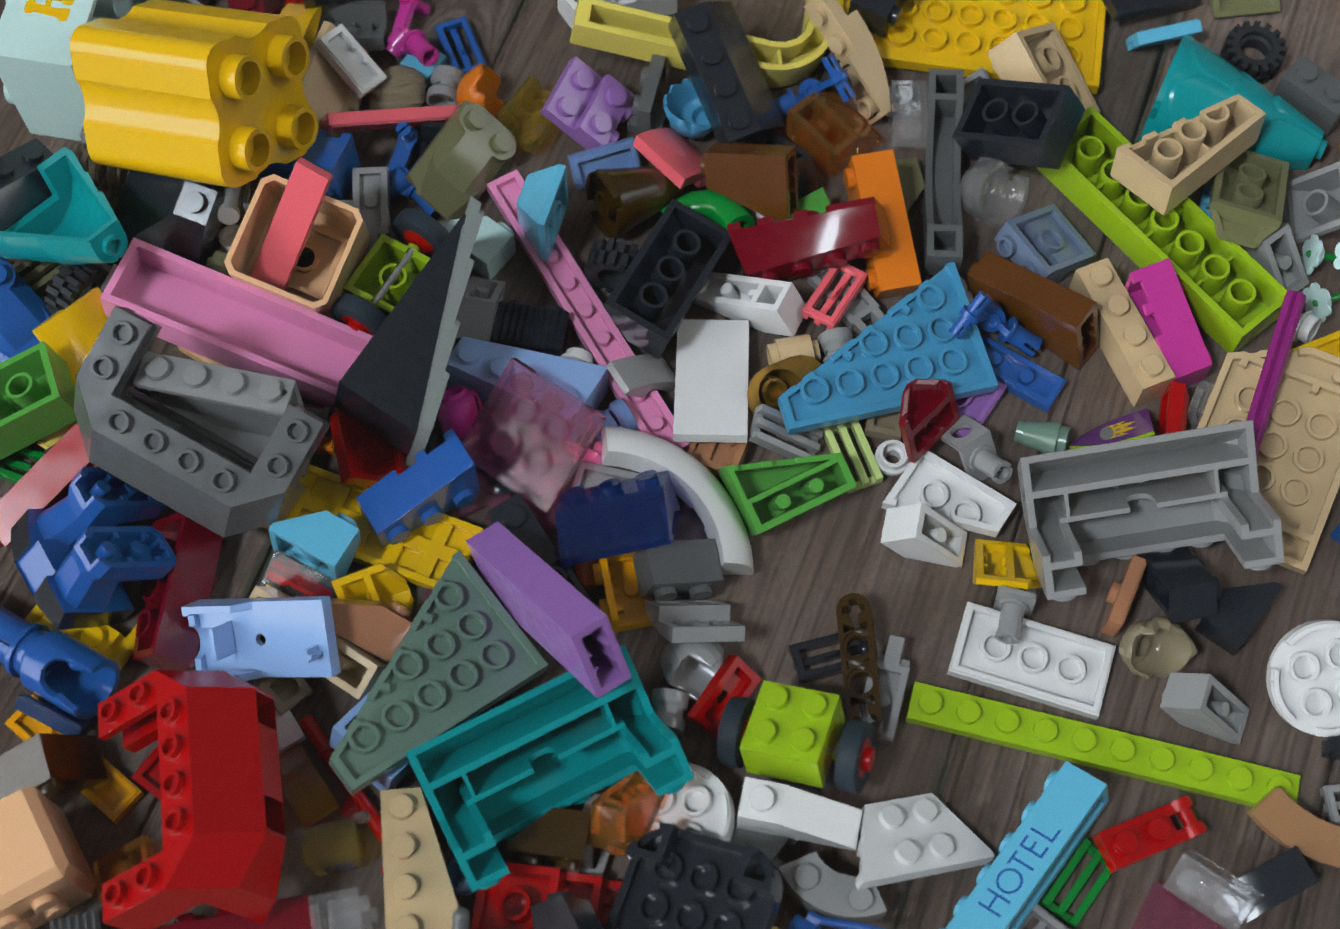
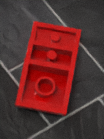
(510, 901)

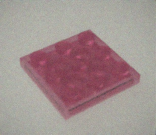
(532, 434)

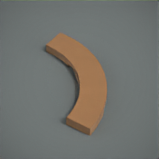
(1295, 826)

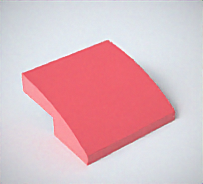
(672, 156)

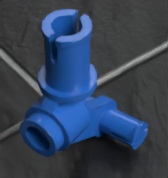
(807, 86)
(407, 144)
(991, 319)

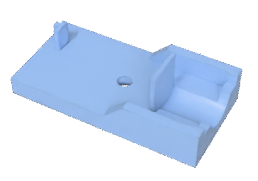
(296, 633)

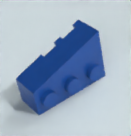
(330, 154)
(421, 493)

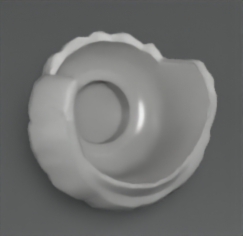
(691, 665)

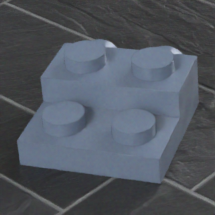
(1044, 243)

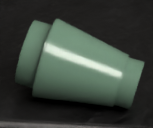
(1043, 436)

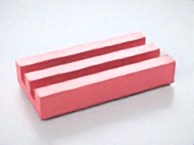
(821, 317)

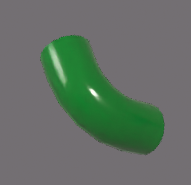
(716, 208)

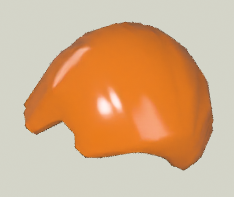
(481, 88)

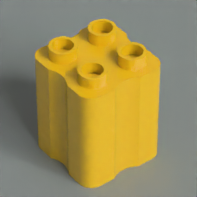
(194, 91)

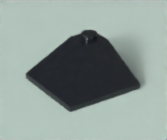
(170, 214)

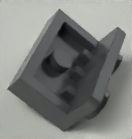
(363, 19)

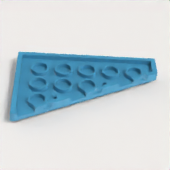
(904, 345)

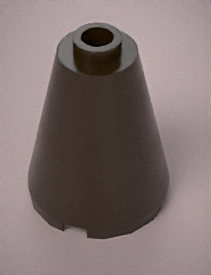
(628, 197)

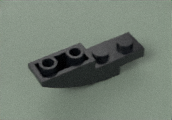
(522, 523)

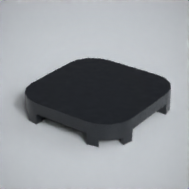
(695, 884)

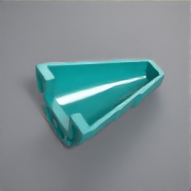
(1204, 78)
(71, 224)

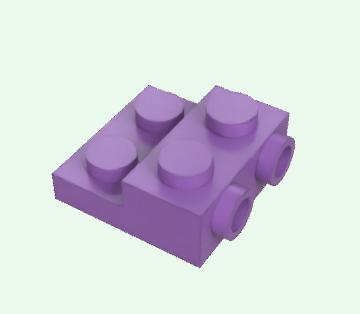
(588, 105)

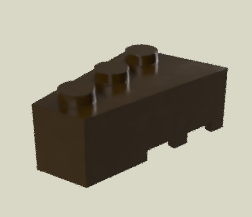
(53, 765)

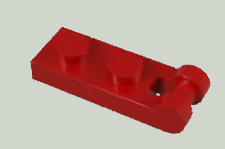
(1148, 834)

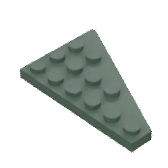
(446, 671)

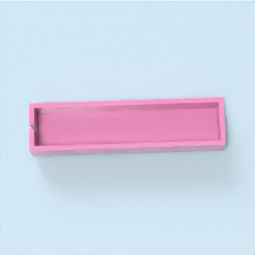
(234, 321)

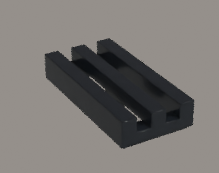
(815, 644)

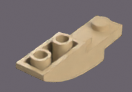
(857, 54)

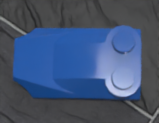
(19, 313)

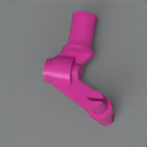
(411, 42)

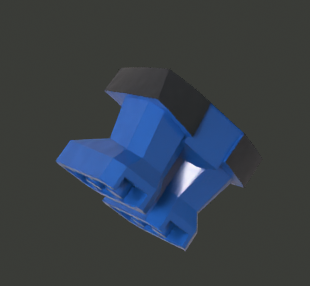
(79, 555)

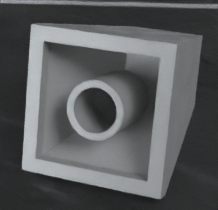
(1313, 203)

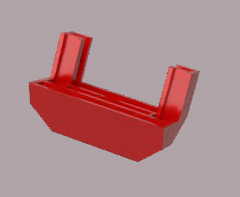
(216, 797)

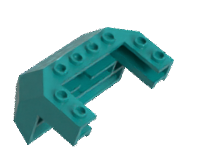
(539, 755)

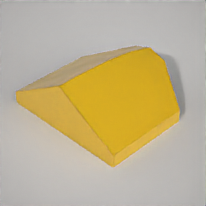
(1003, 565)
(374, 584)

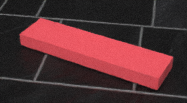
(384, 118)
(292, 224)

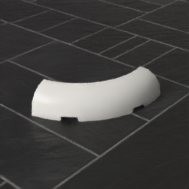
(691, 483)

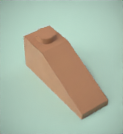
(371, 624)

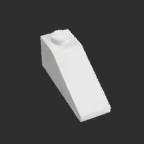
(766, 303)
(797, 814)

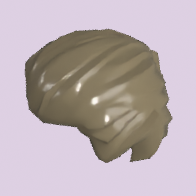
(401, 89)
(1156, 648)

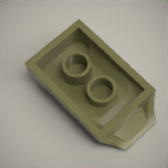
(461, 160)
(1249, 198)

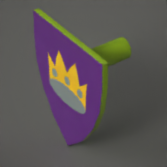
(1121, 429)

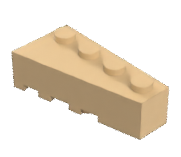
(1181, 159)
(414, 870)

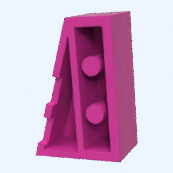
(1170, 320)

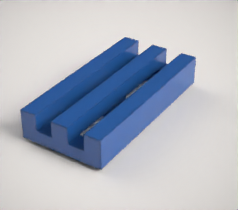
(451, 26)

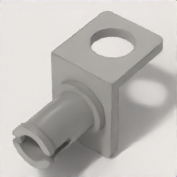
(978, 451)
(1014, 606)

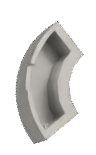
(829, 893)

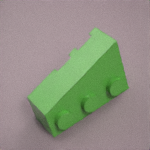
(782, 489)

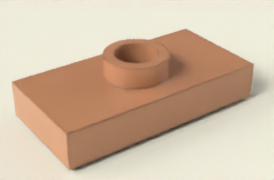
(1122, 595)

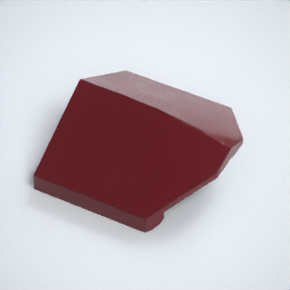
(926, 414)

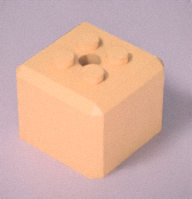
(336, 239)
(39, 862)

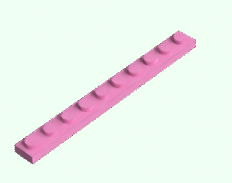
(586, 311)

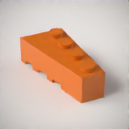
(895, 269)

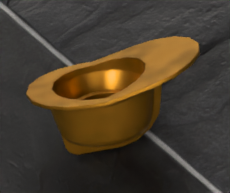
(777, 378)

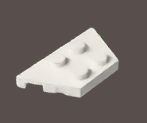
(914, 840)

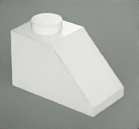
(923, 535)

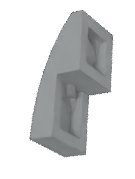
(641, 374)

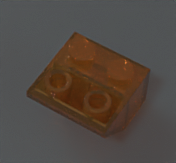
(829, 131)

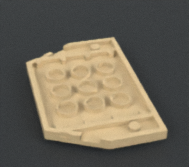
(1300, 444)

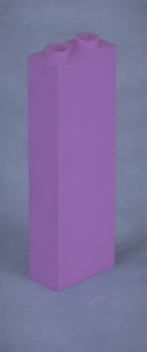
(550, 609)

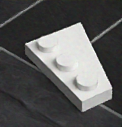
(951, 495)

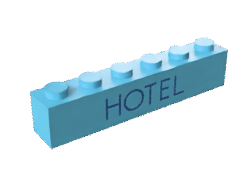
(1034, 852)

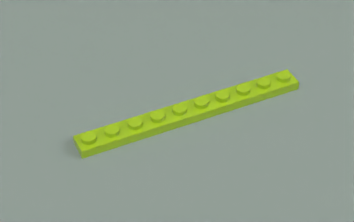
(1096, 746)

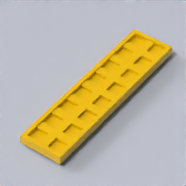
(418, 558)

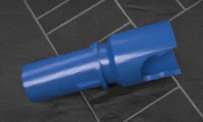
(56, 665)

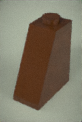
(754, 176)

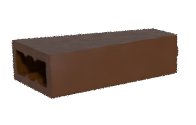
(1043, 307)

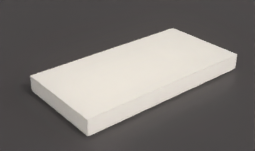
(711, 381)
(1043, 667)

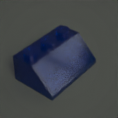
(616, 517)

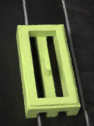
(864, 481)

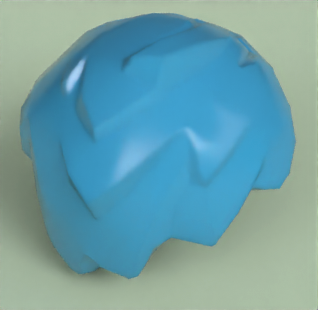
(686, 111)

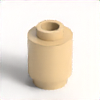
(792, 346)

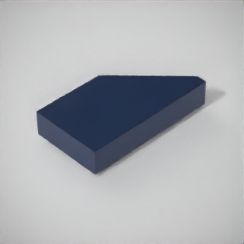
(54, 716)

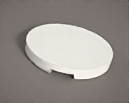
(1306, 677)
(699, 807)

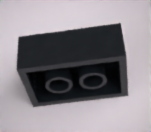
(1019, 122)

